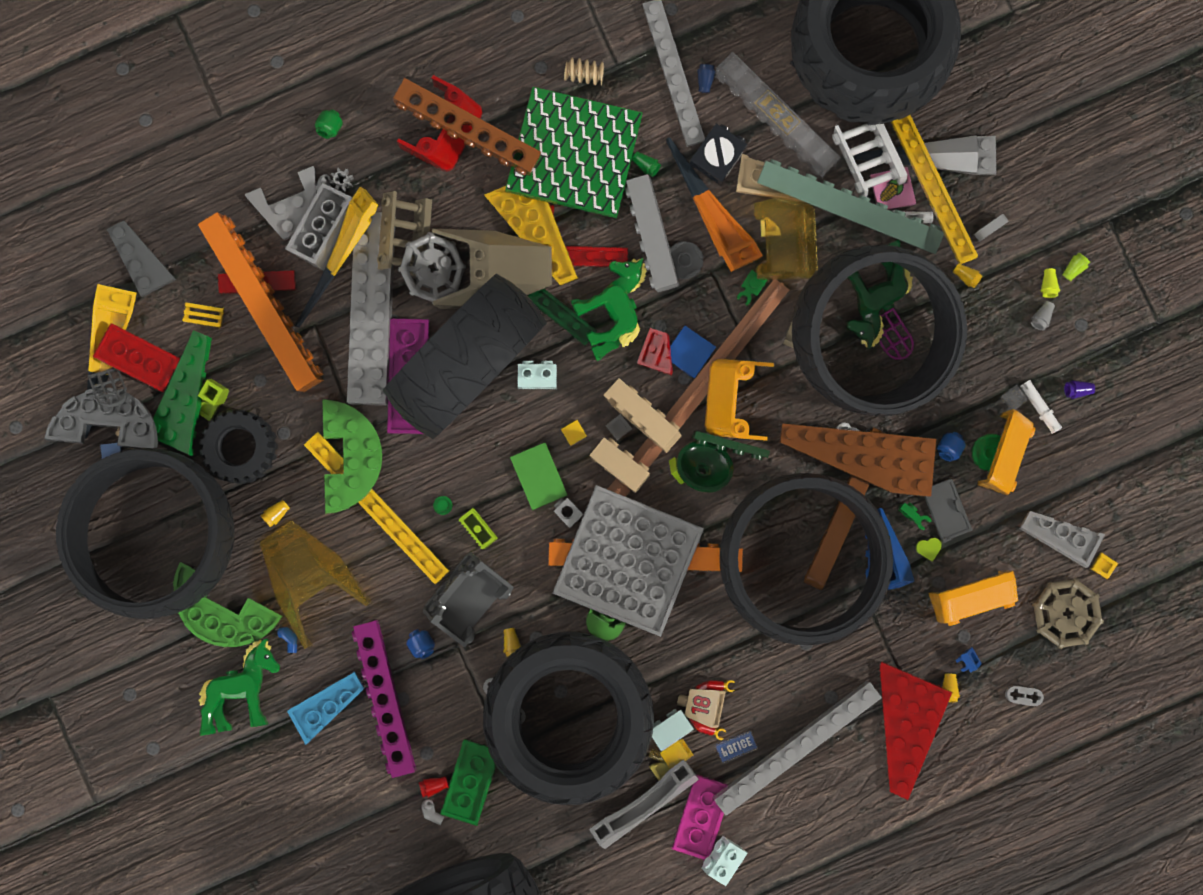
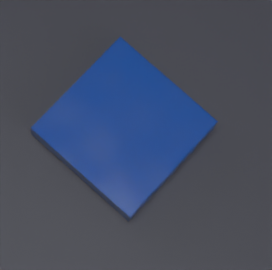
(690, 351)

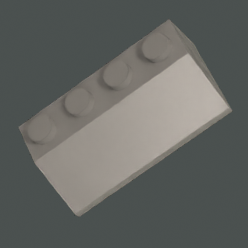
(320, 227)

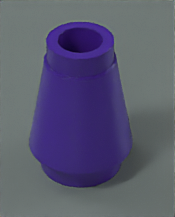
(1077, 389)

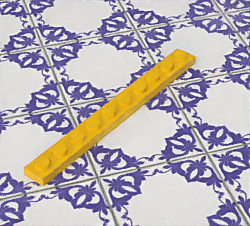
(934, 190)
(382, 514)

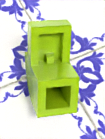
(212, 397)

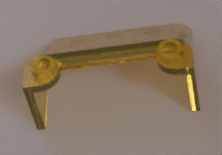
(789, 239)

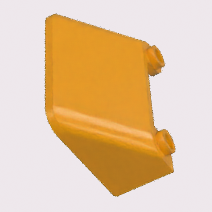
(1009, 453)

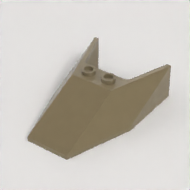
(493, 252)

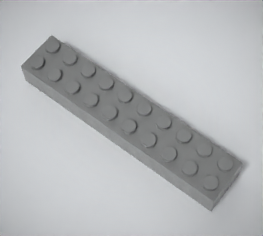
(369, 321)

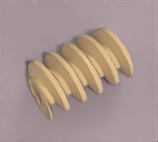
(584, 71)

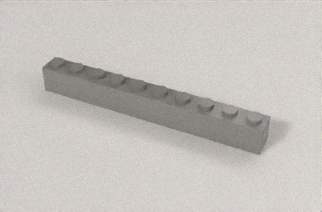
(796, 747)

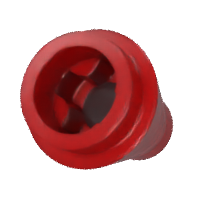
(432, 786)

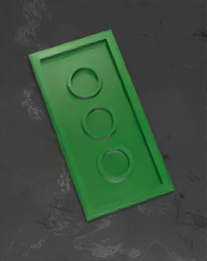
(469, 783)

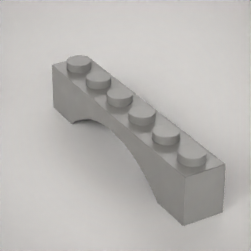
(624, 820)

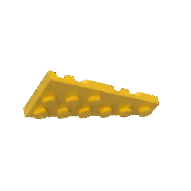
(535, 222)

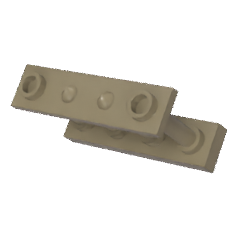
(420, 227)

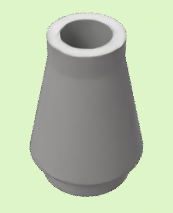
(1043, 316)

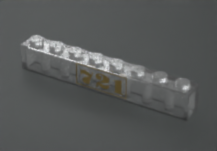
(777, 115)

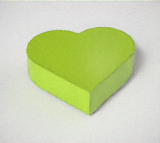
(929, 548)

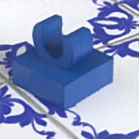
(970, 659)

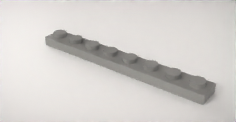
(673, 72)

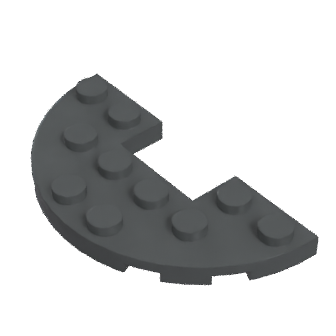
(131, 416)

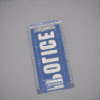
(736, 747)

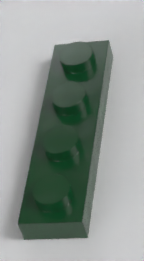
(722, 443)

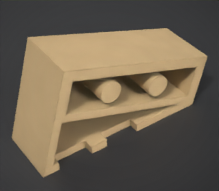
(620, 464)

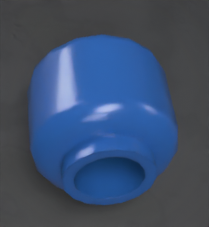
(951, 446)
(420, 644)

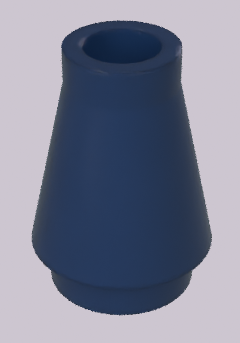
(705, 77)

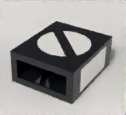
(718, 153)

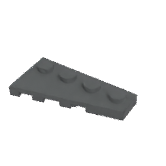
(139, 260)

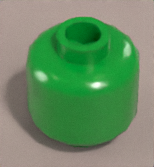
(328, 124)

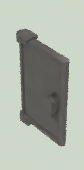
(944, 511)

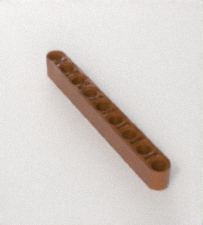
(834, 536)

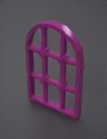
(893, 328)

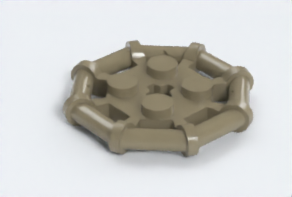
(1077, 619)

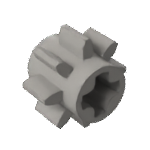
(336, 178)

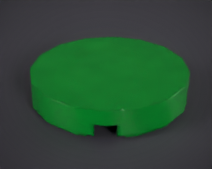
(984, 450)

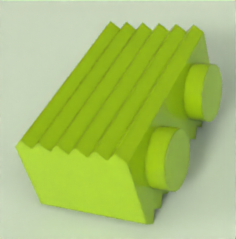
(478, 528)

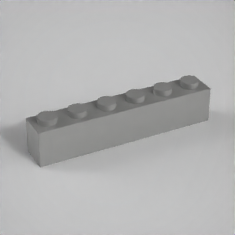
(652, 232)

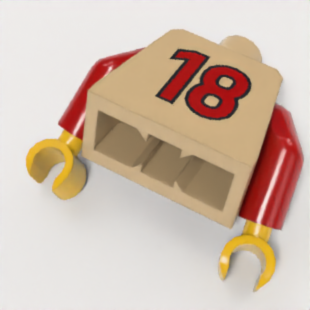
(705, 706)

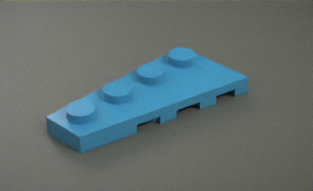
(324, 706)

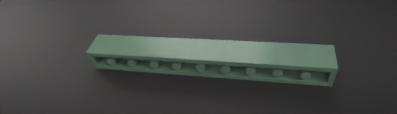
(850, 207)

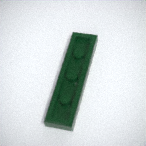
(562, 315)

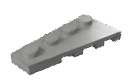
(1071, 541)

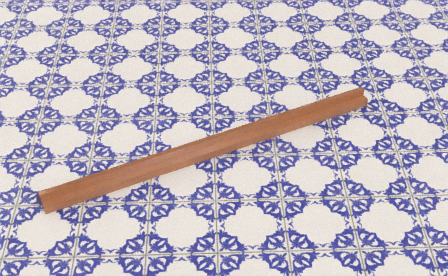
(699, 387)

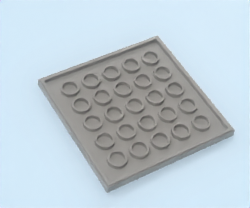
(628, 560)

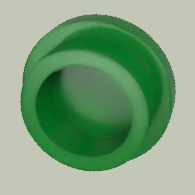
(442, 505)

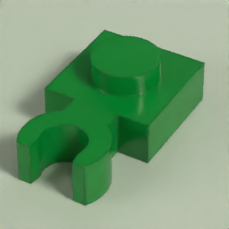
(752, 286)

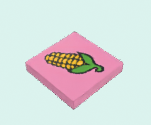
(892, 194)

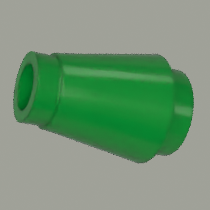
(646, 163)

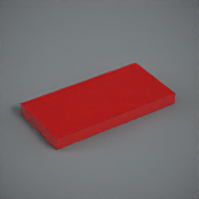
(136, 357)

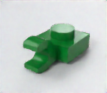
(910, 512)

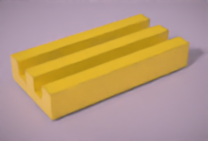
(187, 312)

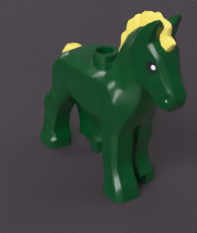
(875, 298)

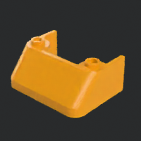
(722, 398)
(975, 598)

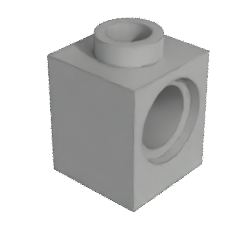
(569, 521)

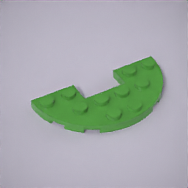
(360, 456)
(219, 624)

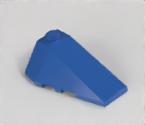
(901, 570)

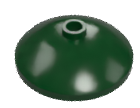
(711, 461)

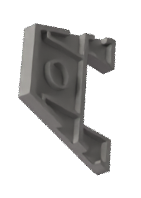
(287, 213)

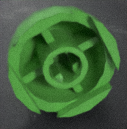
(603, 625)

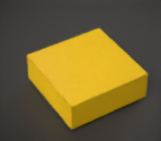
(573, 432)
(1104, 565)

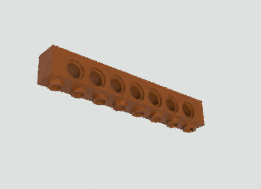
(428, 99)

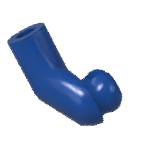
(290, 637)

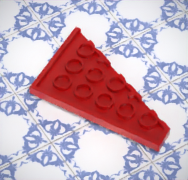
(911, 720)

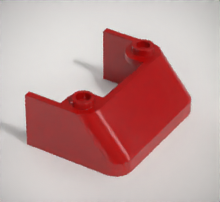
(445, 150)

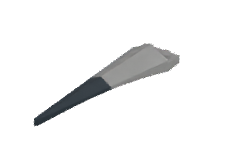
(963, 155)

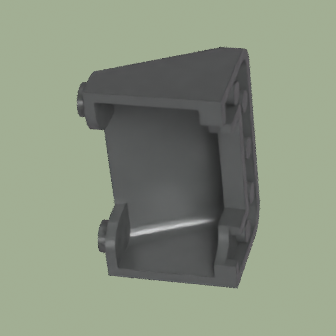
(465, 598)

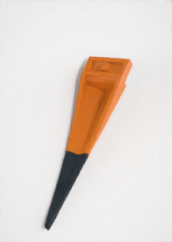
(727, 235)

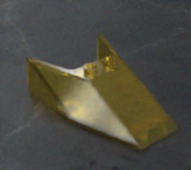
(301, 568)

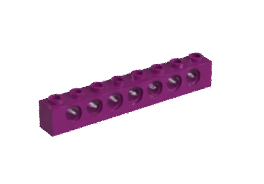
(393, 767)

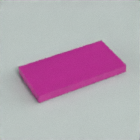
(700, 819)

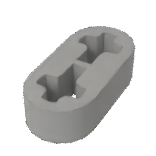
(991, 227)
(1024, 691)

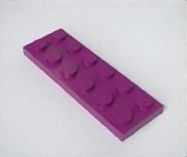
(405, 340)

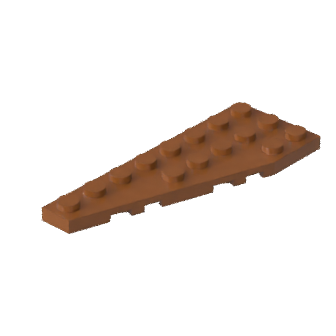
(884, 460)

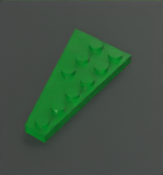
(180, 404)

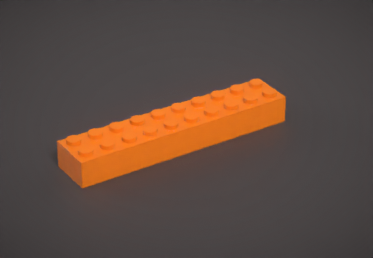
(261, 302)

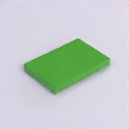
(538, 476)

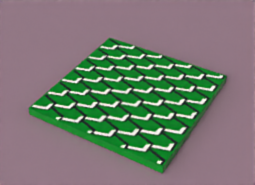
(582, 150)

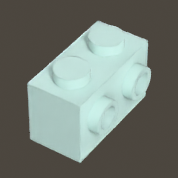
(537, 375)
(671, 729)
(724, 860)

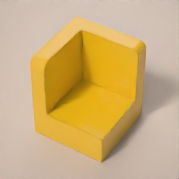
(676, 753)

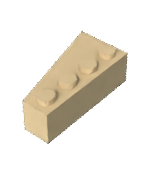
(642, 415)

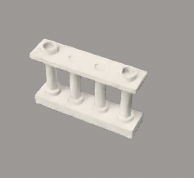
(888, 156)

